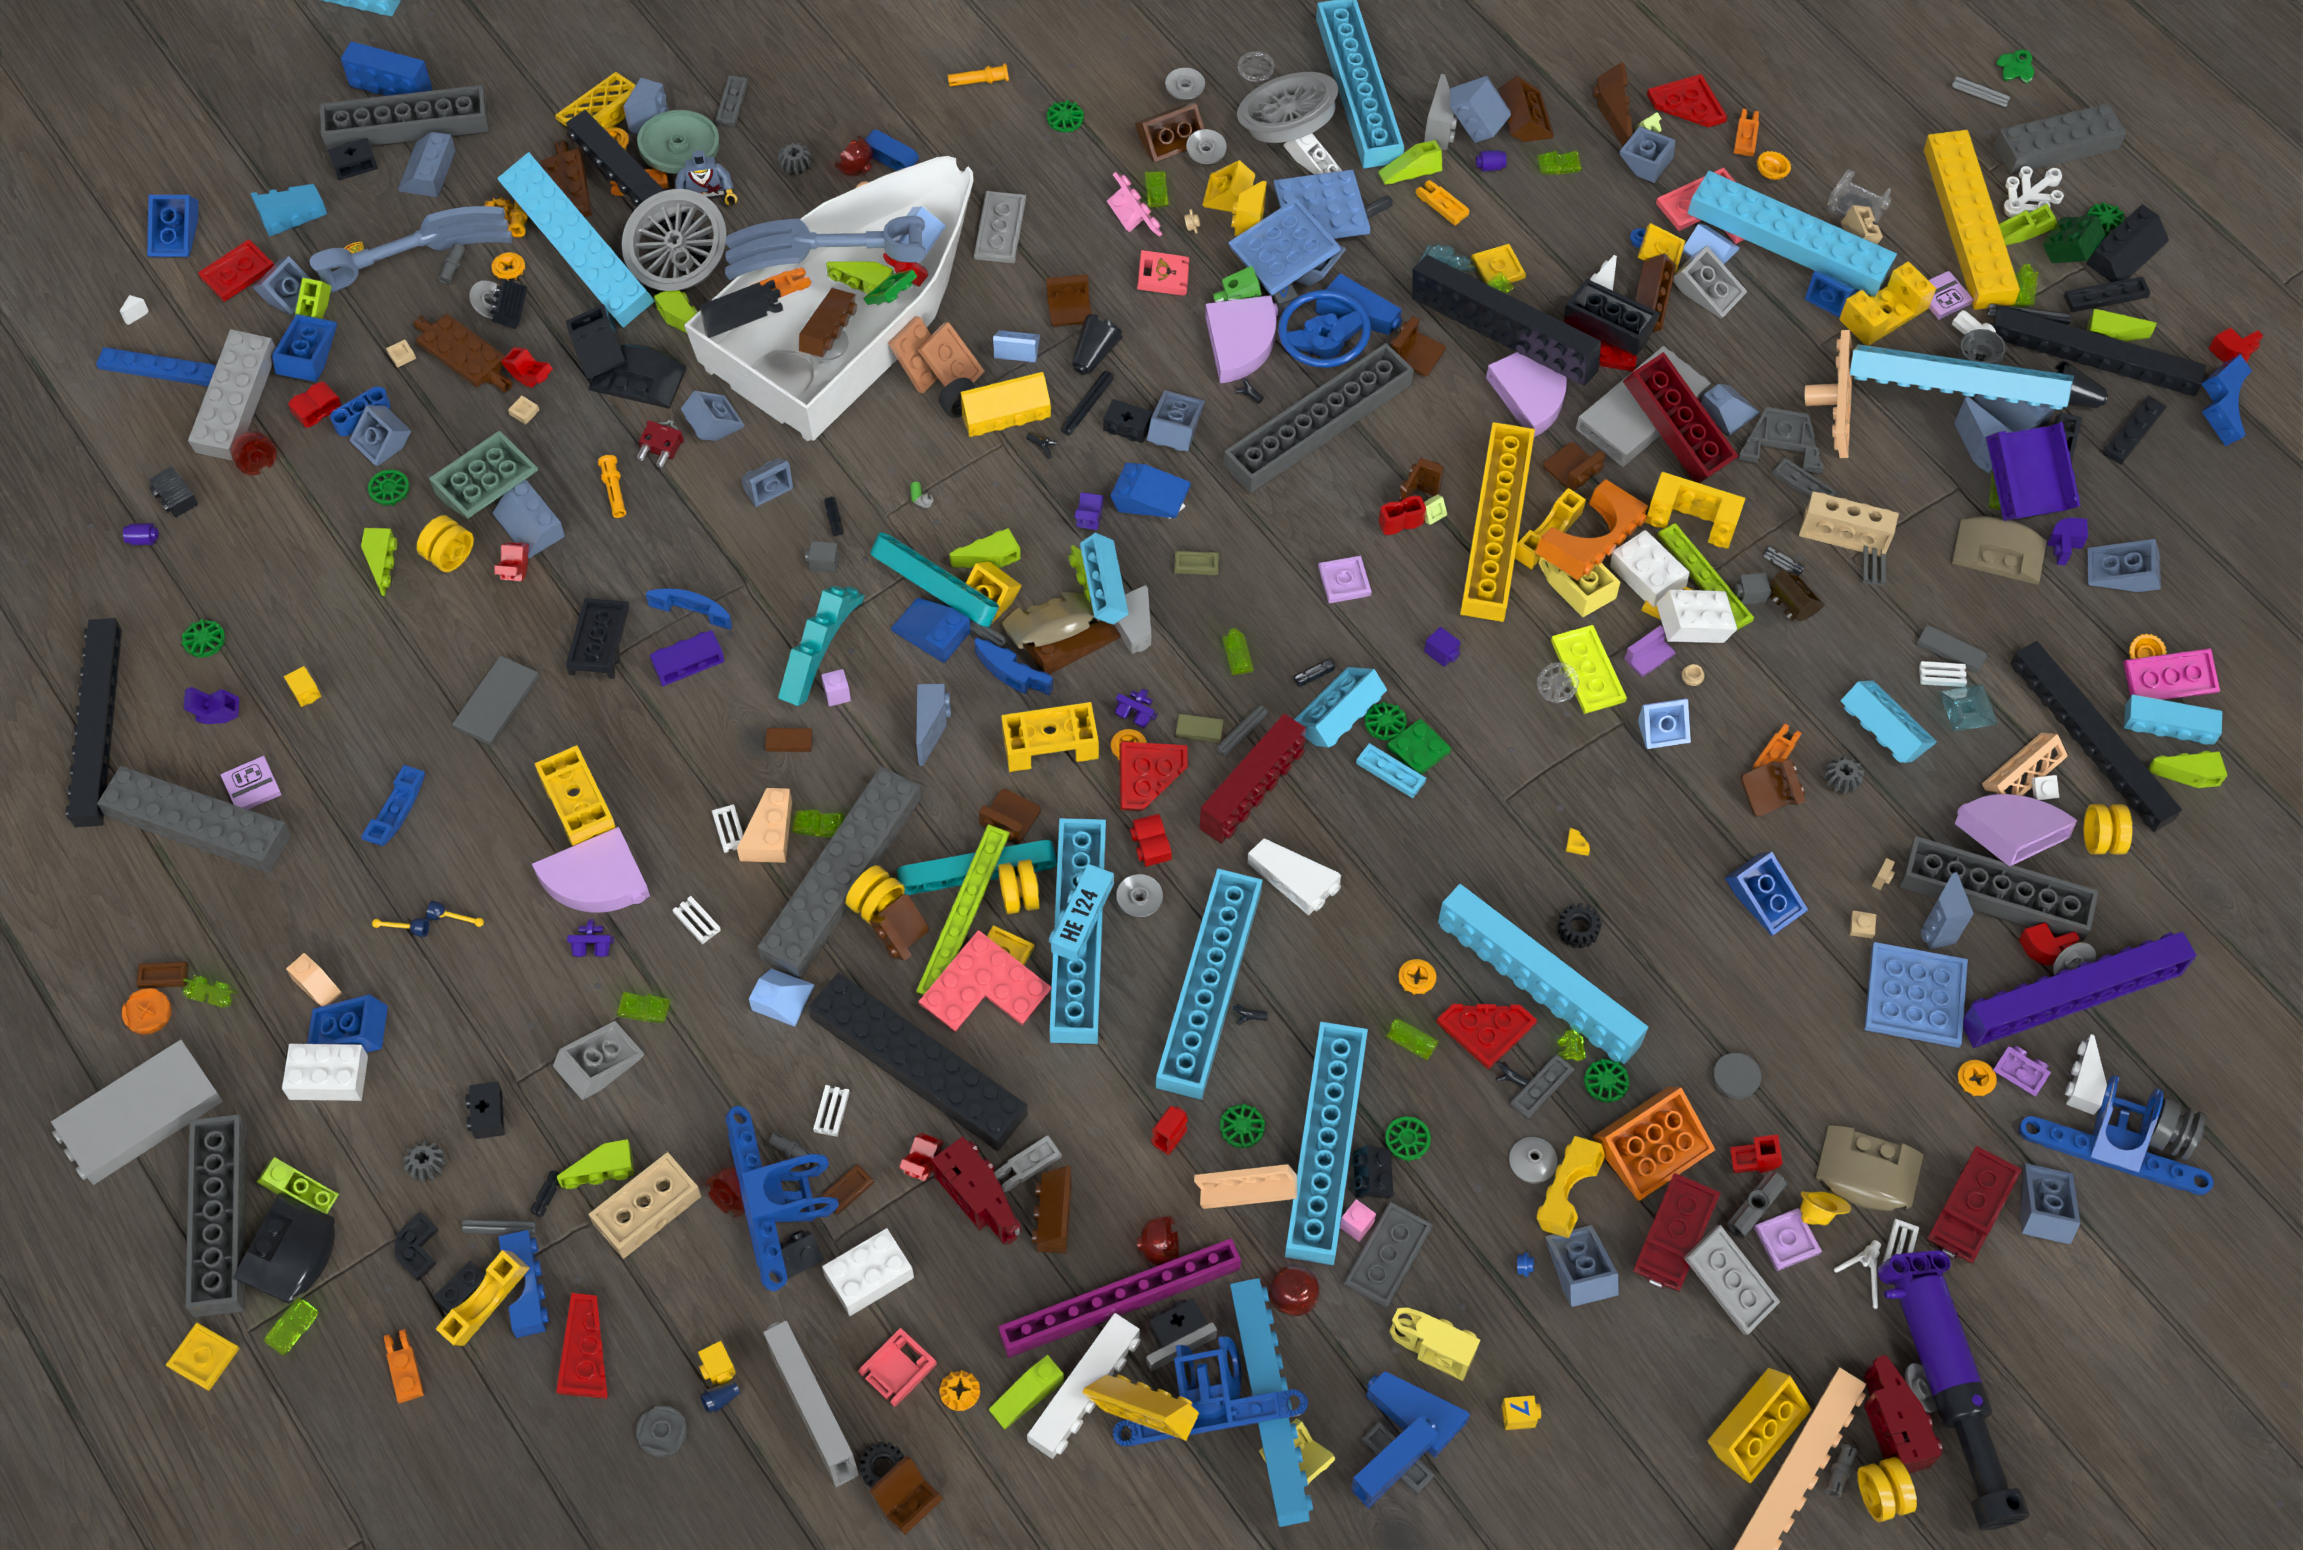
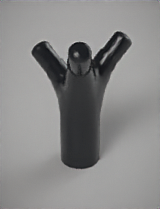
(1250, 391)
(1042, 442)
(1249, 1014)
(1510, 1075)

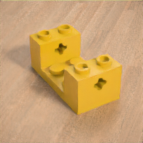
(1904, 297)
(1683, 496)
(1026, 737)
(583, 814)

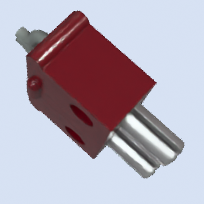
(660, 441)

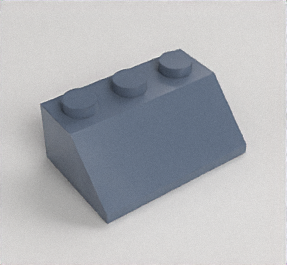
(1479, 108)
(428, 165)
(2016, 415)
(528, 518)
(1948, 916)

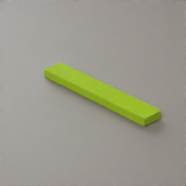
(1701, 571)

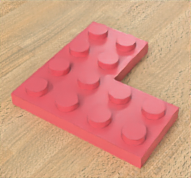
(1677, 202)
(981, 972)

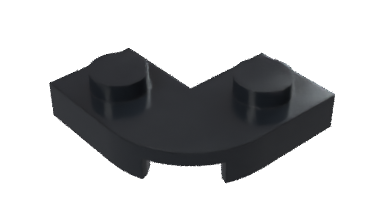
(409, 1244)

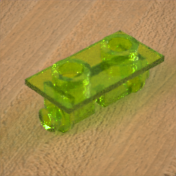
(2027, 283)
(1237, 652)
(218, 993)
(1412, 1039)

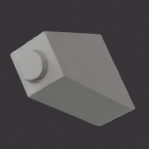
(1136, 627)

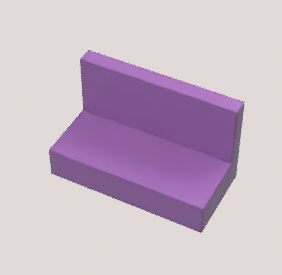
(1649, 652)

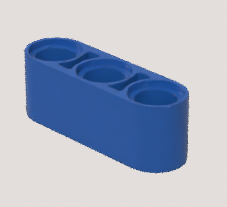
(890, 151)
(348, 415)

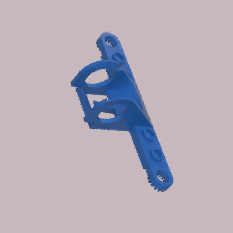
(2118, 1147)
(765, 1198)
(1218, 1404)

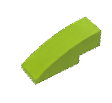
(2028, 225)

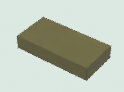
(1196, 562)
(1199, 728)

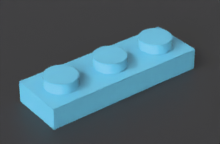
(1391, 770)

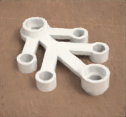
(2017, 205)

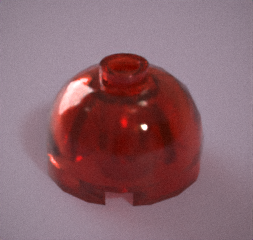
(856, 158)
(253, 452)
(726, 1191)
(1159, 1241)
(1294, 1290)

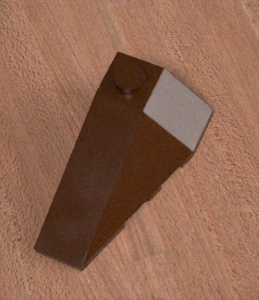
(1613, 102)
(1064, 652)

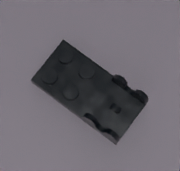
(598, 637)

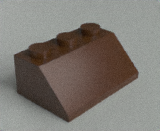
(1528, 112)
(1169, 131)
(1053, 1211)

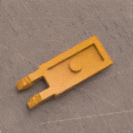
(1443, 202)

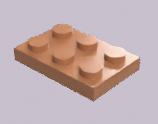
(905, 348)
(949, 356)

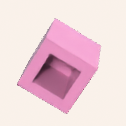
(1357, 1220)

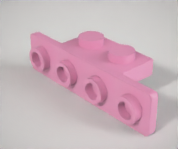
(1128, 207)

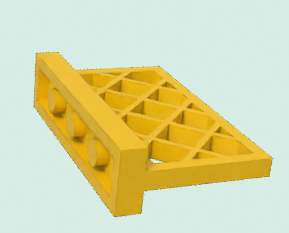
(607, 115)

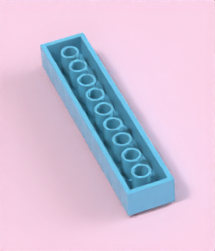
(1359, 82)
(1791, 233)
(576, 240)
(1961, 375)
(1542, 975)
(1077, 984)
(1209, 984)
(1326, 1143)

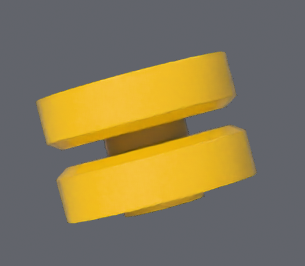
(445, 543)
(2107, 829)
(1020, 886)
(873, 892)
(1887, 1489)

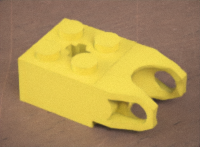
(1587, 593)
(1436, 1342)

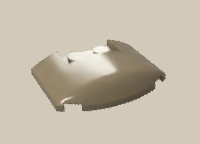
(2000, 548)
(1050, 621)
(1868, 1169)

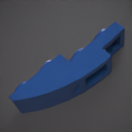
(1004, 666)

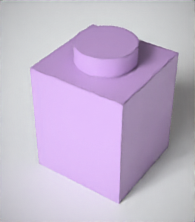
(836, 687)

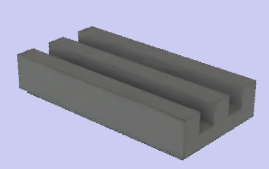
(1882, 581)

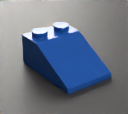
(171, 225)
(304, 348)
(1149, 491)
(933, 628)
(1767, 892)
(350, 1023)

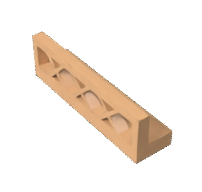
(2024, 760)
(1247, 1186)

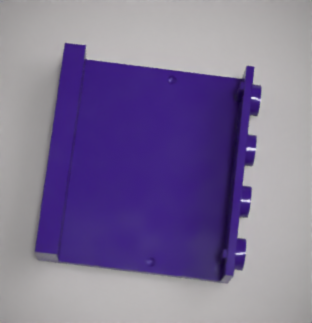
(2033, 472)

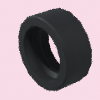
(950, 394)

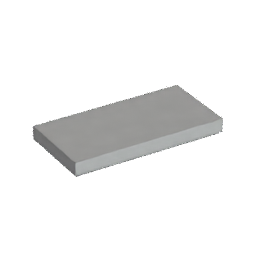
(1000, 227)
(1732, 1279)

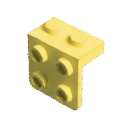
(1314, 1456)

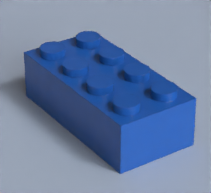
(384, 71)

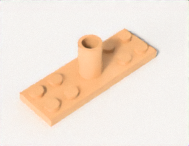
(1837, 394)

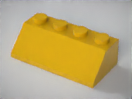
(1005, 404)
(1143, 1405)
(1760, 1424)

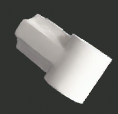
(1965, 323)

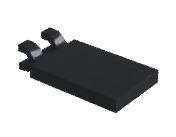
(739, 308)

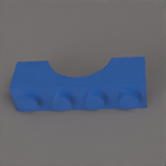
(527, 1312)

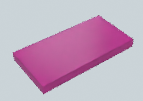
(2172, 675)

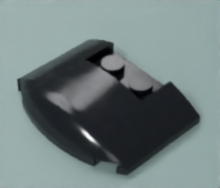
(646, 377)
(288, 1250)

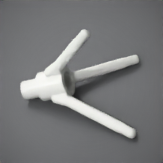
(1868, 1258)

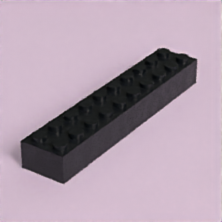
(1506, 320)
(918, 1061)

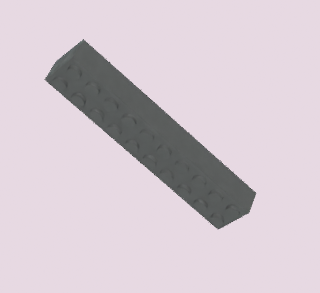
(1317, 418)
(853, 849)

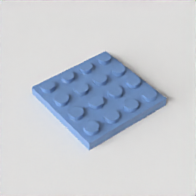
(1330, 199)
(1284, 246)
(1916, 994)

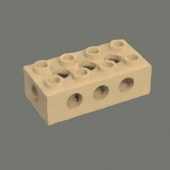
(1831, 526)
(646, 1220)

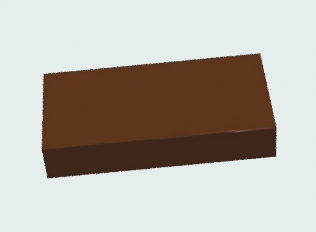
(789, 739)
(162, 975)
(849, 1187)

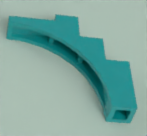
(819, 631)

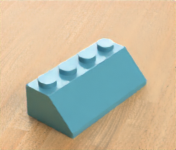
(1341, 705)
(1887, 721)

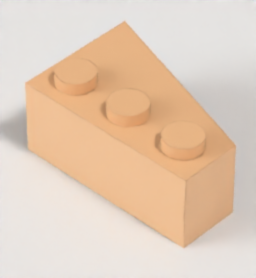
(769, 829)

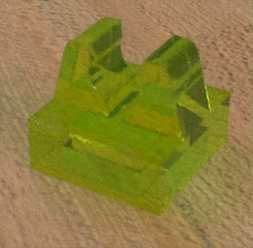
(1574, 1045)

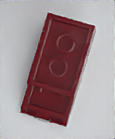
(975, 1189)
(1973, 1205)
(1676, 1232)
(1899, 1418)

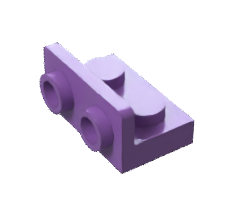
(2021, 1070)

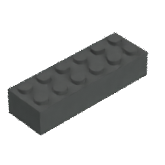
(2060, 138)

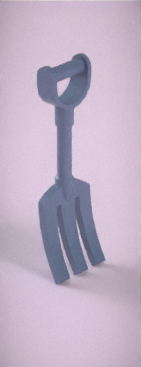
(437, 231)
(791, 241)

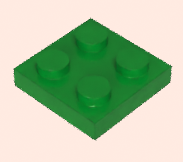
(890, 287)
(1419, 747)

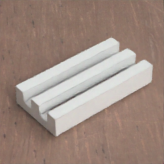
(1942, 671)
(734, 844)
(684, 906)
(836, 1092)
(1905, 1226)

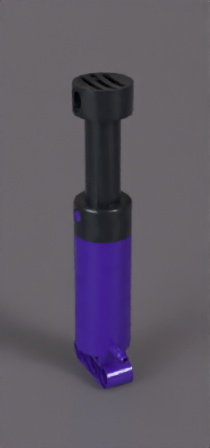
(1953, 1378)

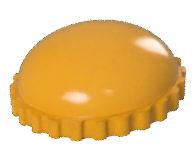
(1773, 165)
(2146, 646)

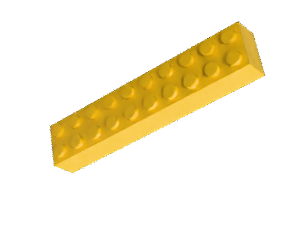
(1971, 219)
(1497, 522)

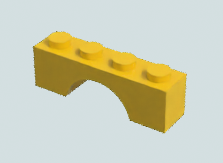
(1562, 517)
(1581, 1160)
(470, 1315)

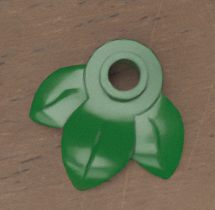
(2015, 67)

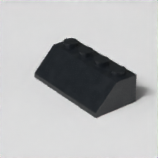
(2129, 245)
(1610, 317)

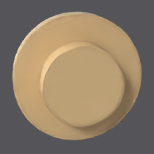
(1693, 675)

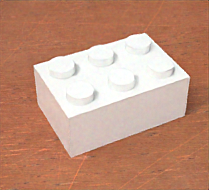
(1648, 568)
(1696, 616)
(325, 1072)
(868, 1272)

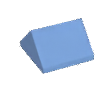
(931, 232)
(1706, 236)
(1016, 346)
(1665, 723)

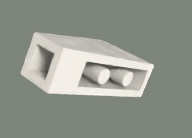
(1295, 876)

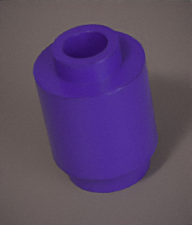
(1491, 160)
(140, 534)

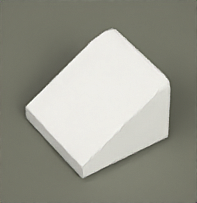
(133, 309)

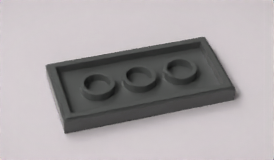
(495, 700)
(1388, 1255)

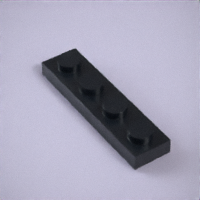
(2107, 294)
(2134, 430)

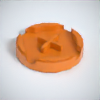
(146, 1011)

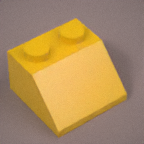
(1226, 186)
(1249, 208)
(994, 585)

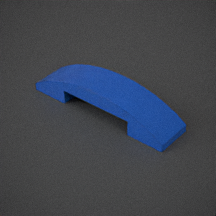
(665, 598)
(396, 807)

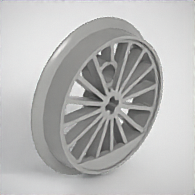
(1289, 115)
(662, 207)

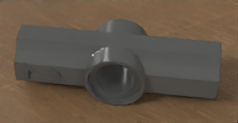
(1748, 1214)

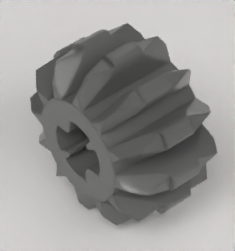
(794, 158)
(1844, 774)
(418, 1155)

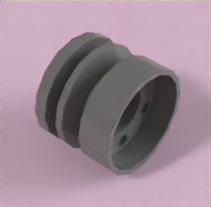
(1982, 346)
(2181, 1131)

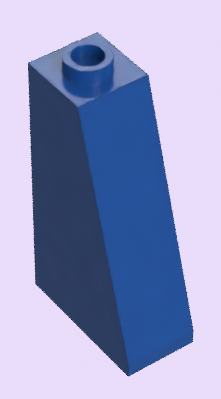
(1382, 314)
(1407, 1402)
(1394, 1461)

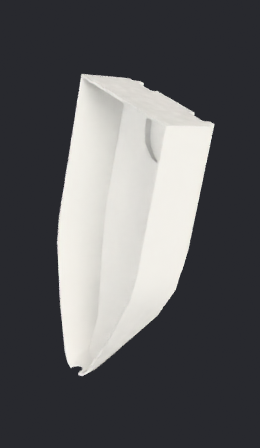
(764, 355)

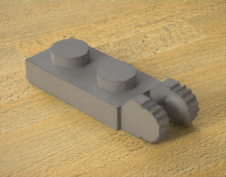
(1028, 1162)

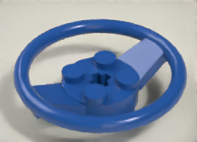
(1325, 333)

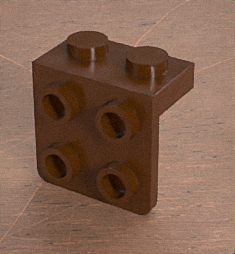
(1068, 299)
(1417, 349)
(1574, 466)
(1424, 476)
(1772, 786)
(1010, 814)
(899, 926)
(905, 1495)

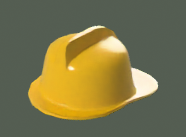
(1822, 1207)

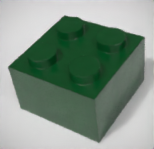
(2074, 239)

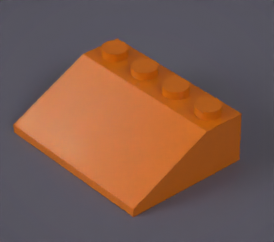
(1655, 1142)

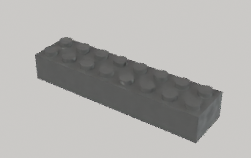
(405, 116)
(194, 819)
(2001, 889)
(216, 1215)

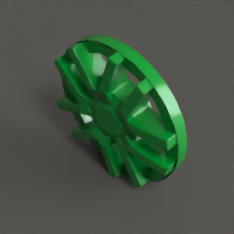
(1065, 116)
(2106, 217)
(388, 487)
(203, 638)
(1385, 721)
(1606, 1080)
(1242, 1126)
(1407, 1138)

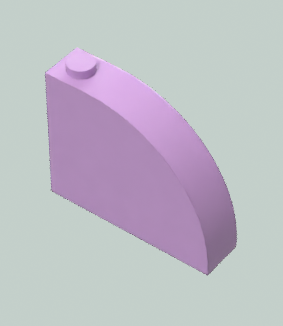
(1241, 335)
(1528, 390)
(2014, 825)
(594, 875)

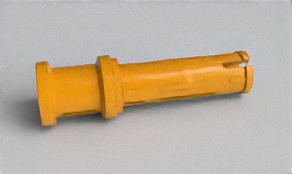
(988, 74)
(518, 218)
(611, 478)

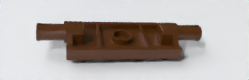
(569, 175)
(462, 351)

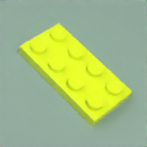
(1597, 679)

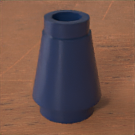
(718, 1396)

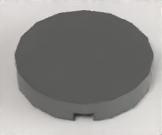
(1737, 1076)
(661, 1431)

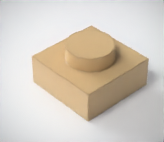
(400, 353)
(523, 410)
(1885, 874)
(1862, 924)

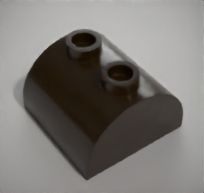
(1794, 595)

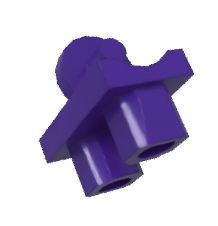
(1144, 713)
(580, 942)

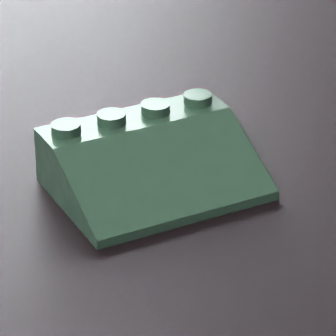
(482, 475)

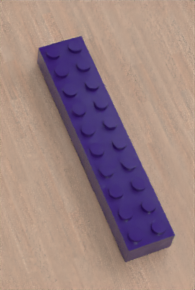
(2077, 989)

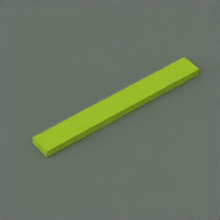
(965, 905)

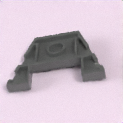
(1785, 431)

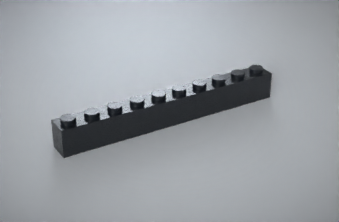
(621, 168)
(2099, 351)
(94, 722)
(2095, 736)

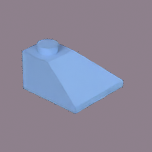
(780, 996)

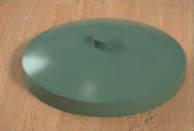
(672, 138)

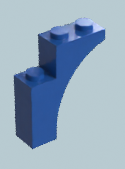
(2224, 390)

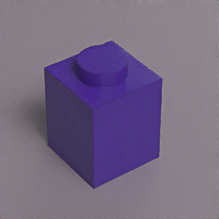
(1442, 647)

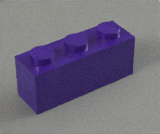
(686, 657)

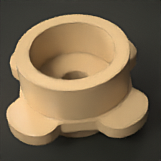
(1192, 221)

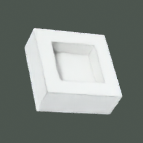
(2045, 787)

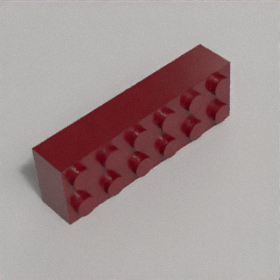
(1680, 418)
(1252, 779)

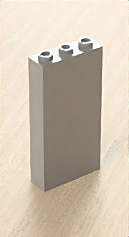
(1620, 424)
(135, 1112)
(811, 1403)

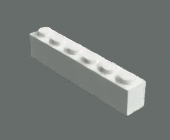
(1070, 1404)

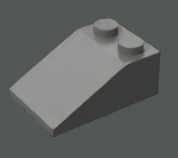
(1441, 117)
(1709, 283)
(597, 1059)

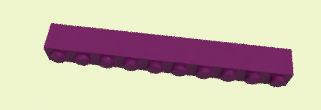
(1119, 1298)

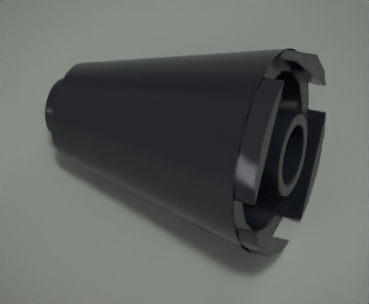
(1094, 343)
(2084, 390)

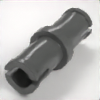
(451, 264)
(791, 1148)
(1841, 1471)

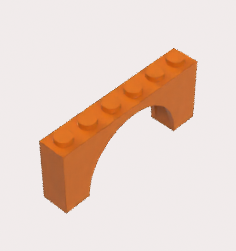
(1580, 555)

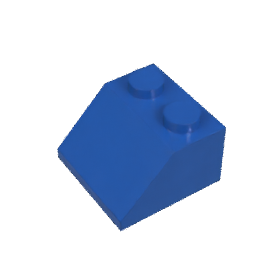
(1828, 292)

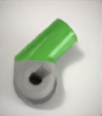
(918, 498)

